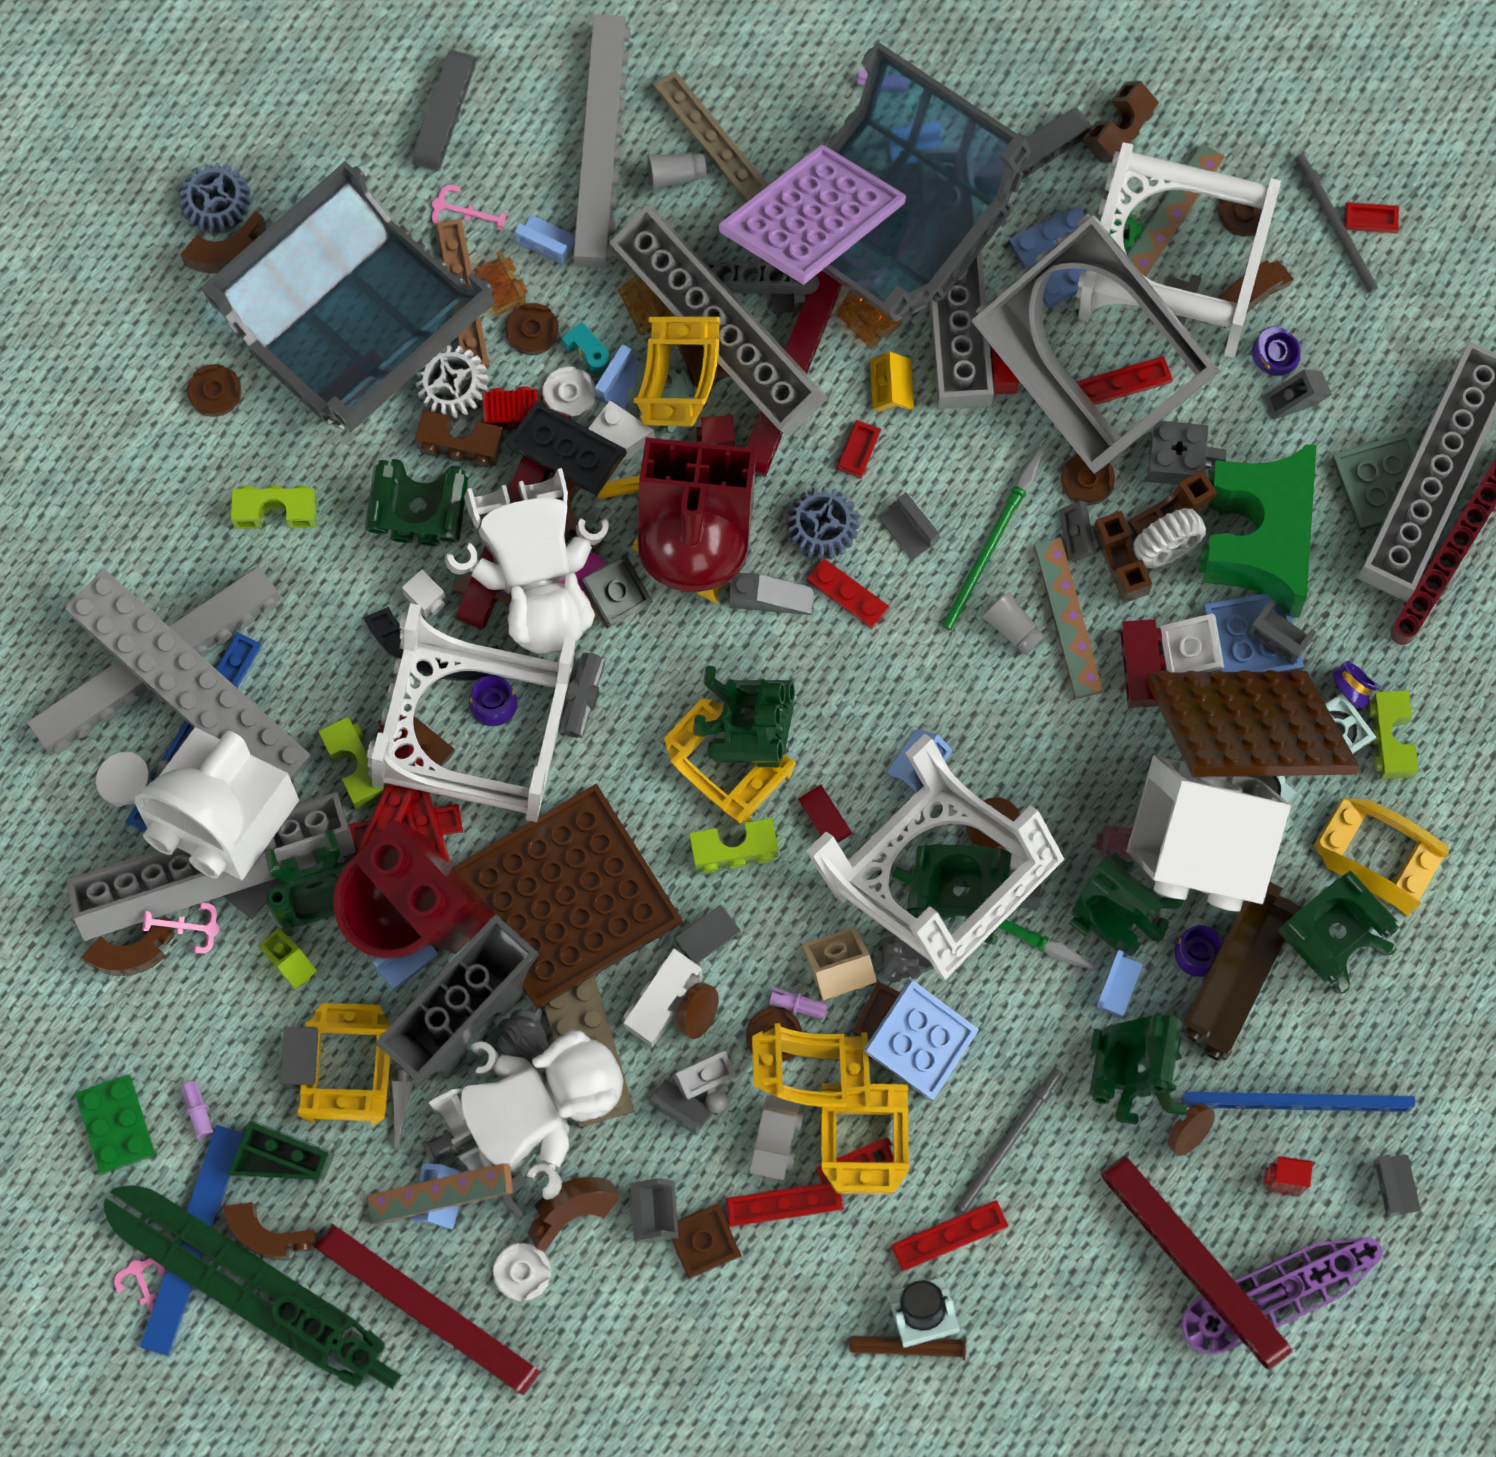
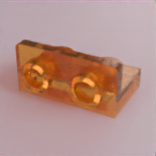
(507, 290)
(866, 320)

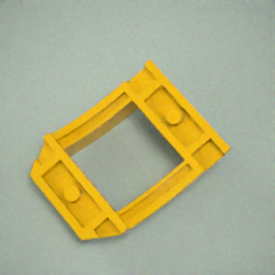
(668, 332)
(748, 793)
(1414, 874)
(854, 1065)
(348, 1103)
(868, 1177)

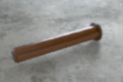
(894, 1346)

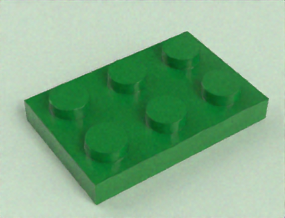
(115, 1124)

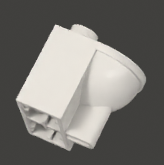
(216, 804)

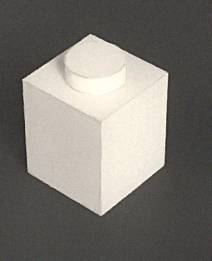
(425, 592)

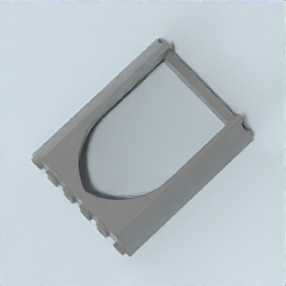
(1018, 335)

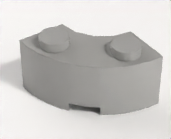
(775, 1138)

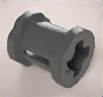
(439, 1147)

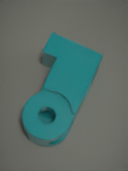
(587, 347)

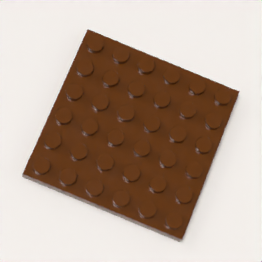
(1251, 724)
(572, 893)

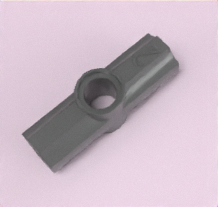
(582, 695)

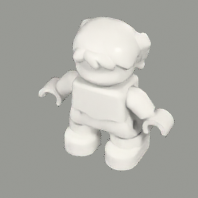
(533, 561)
(526, 1110)

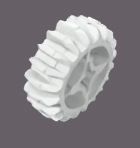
(461, 379)
(1169, 538)

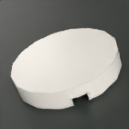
(569, 400)
(122, 778)
(525, 1282)

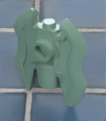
(676, 386)

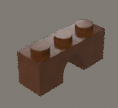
(1134, 107)
(480, 446)
(1115, 543)

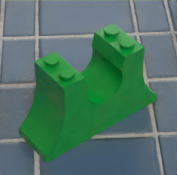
(1280, 505)

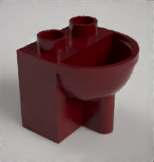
(695, 512)
(404, 896)

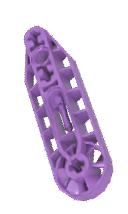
(1295, 1286)

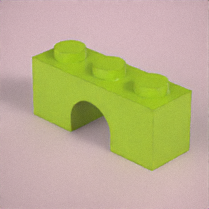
(252, 503)
(342, 741)
(1393, 758)
(711, 853)

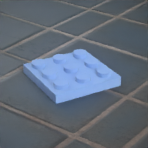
(920, 1040)

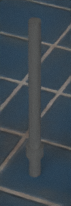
(1313, 180)
(1041, 1095)

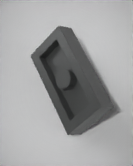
(1077, 531)

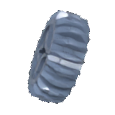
(199, 187)
(813, 518)

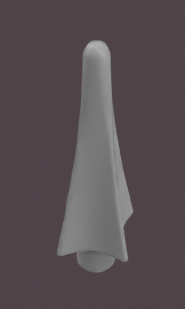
(401, 1093)

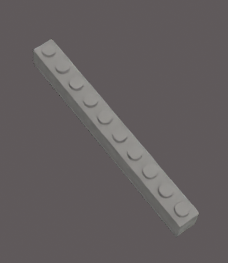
(600, 141)
(118, 686)

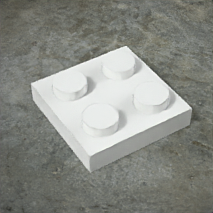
(1192, 645)

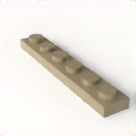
(710, 136)

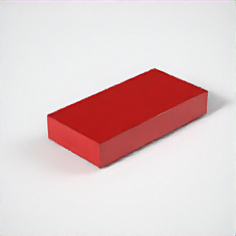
(1371, 217)
(858, 449)

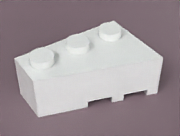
(622, 429)
(662, 998)

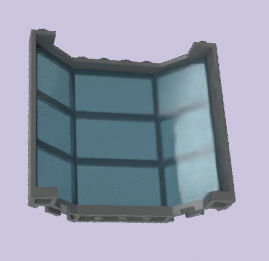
(949, 165)
(343, 300)

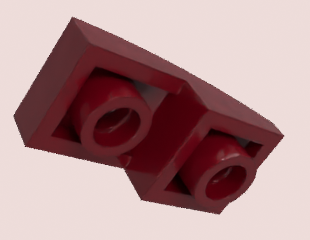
(824, 814)

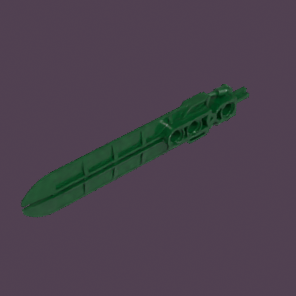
(242, 1300)

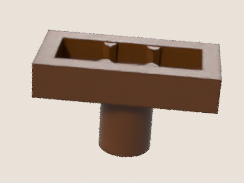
(431, 743)

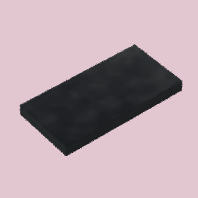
(562, 443)

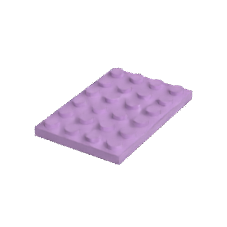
(812, 214)

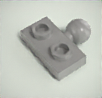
(705, 1077)

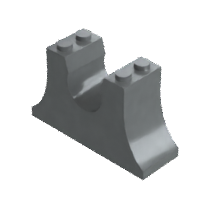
(455, 1005)

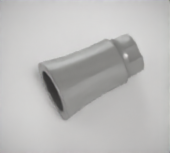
(675, 169)
(1014, 624)

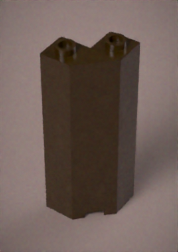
(1237, 973)

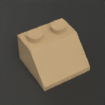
(839, 963)

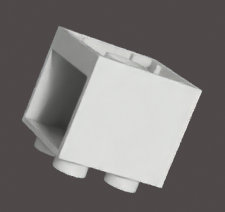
(1207, 834)

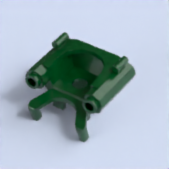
(391, 505)
(749, 740)
(943, 867)
(306, 893)
(1117, 901)
(1354, 907)
(1119, 1051)

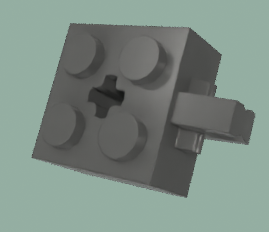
(1192, 445)

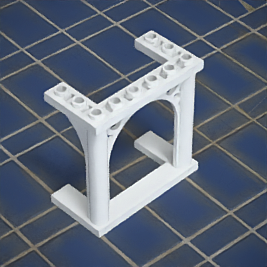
(1098, 290)
(427, 644)
(927, 934)

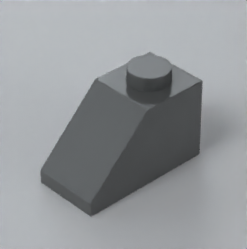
(1297, 393)

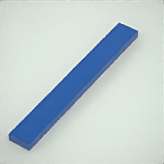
(233, 667)
(1283, 1101)
(205, 1206)

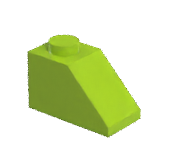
(287, 958)

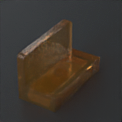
(642, 304)

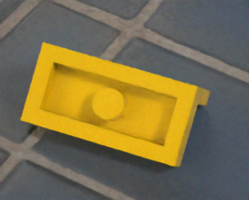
(891, 382)

